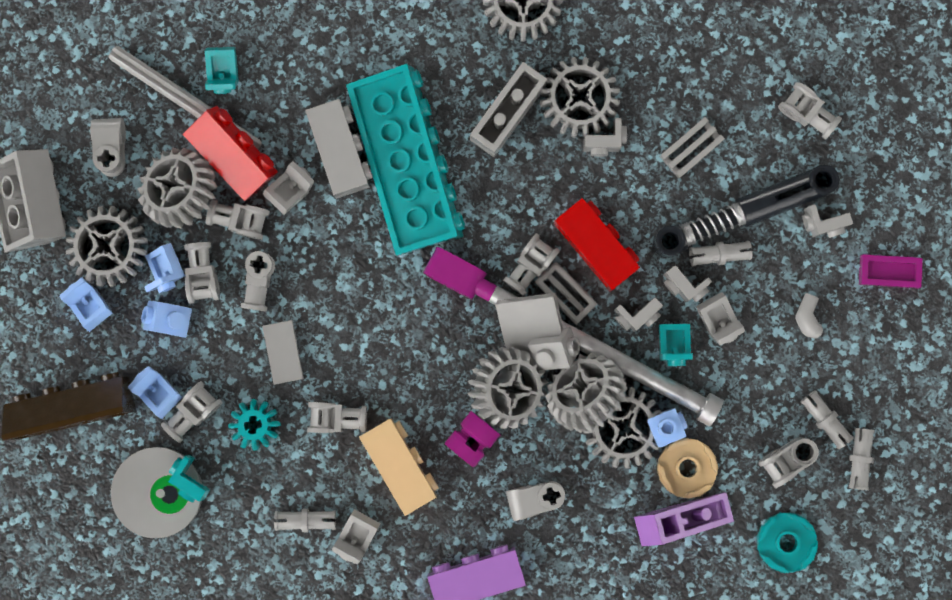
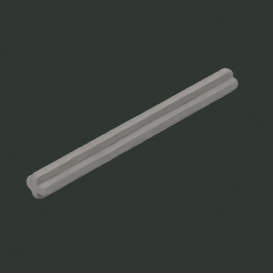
(164, 85)

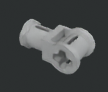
(809, 110)
(243, 219)
(532, 262)
(200, 273)
(257, 282)
(191, 410)
(334, 418)

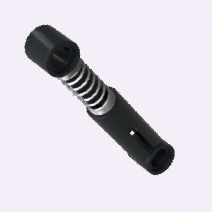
(749, 209)

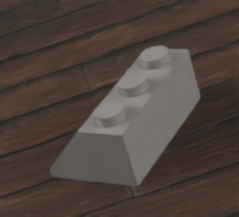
(29, 201)

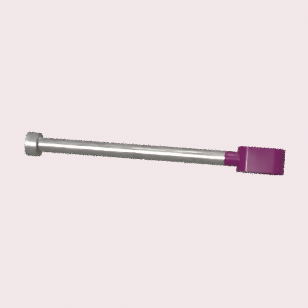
(470, 281)

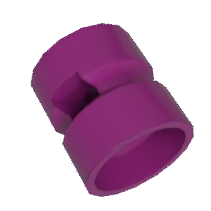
(477, 429)

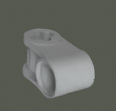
(108, 140)
(787, 461)
(529, 500)

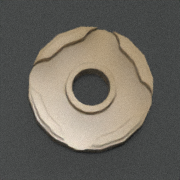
(674, 455)

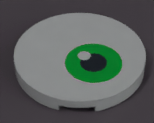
(146, 499)

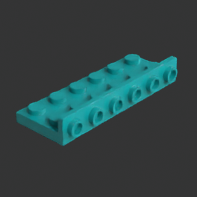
(405, 159)

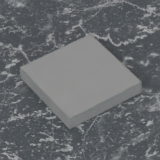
(528, 319)

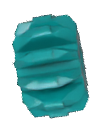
(247, 416)

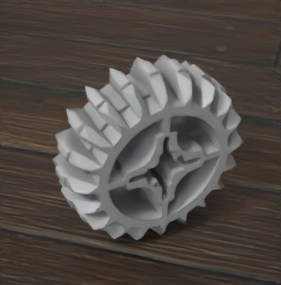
(522, 25)
(588, 107)
(177, 188)
(116, 238)
(592, 397)
(507, 411)
(645, 440)

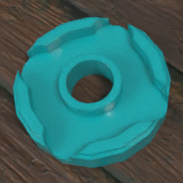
(805, 542)

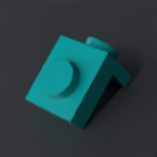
(221, 69)
(675, 344)
(189, 487)

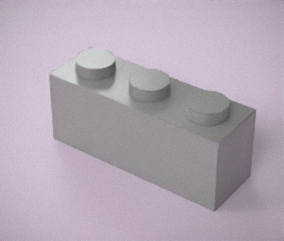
(508, 109)
(339, 148)

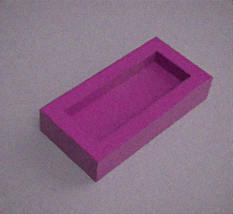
(890, 271)

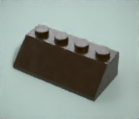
(67, 408)

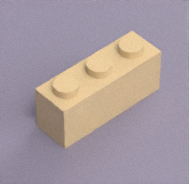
(399, 466)

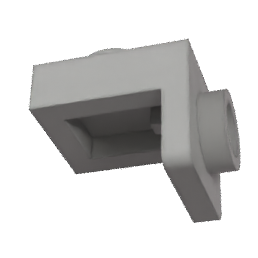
(602, 144)
(289, 188)
(833, 226)
(679, 284)
(646, 315)
(720, 319)
(555, 351)
(355, 537)

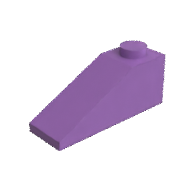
(683, 519)

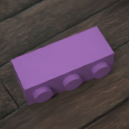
(477, 576)

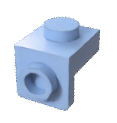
(164, 268)
(86, 304)
(166, 318)
(155, 391)
(667, 427)

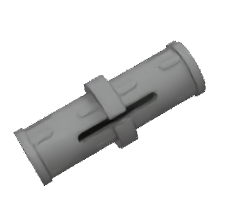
(720, 253)
(827, 419)
(861, 459)
(304, 520)

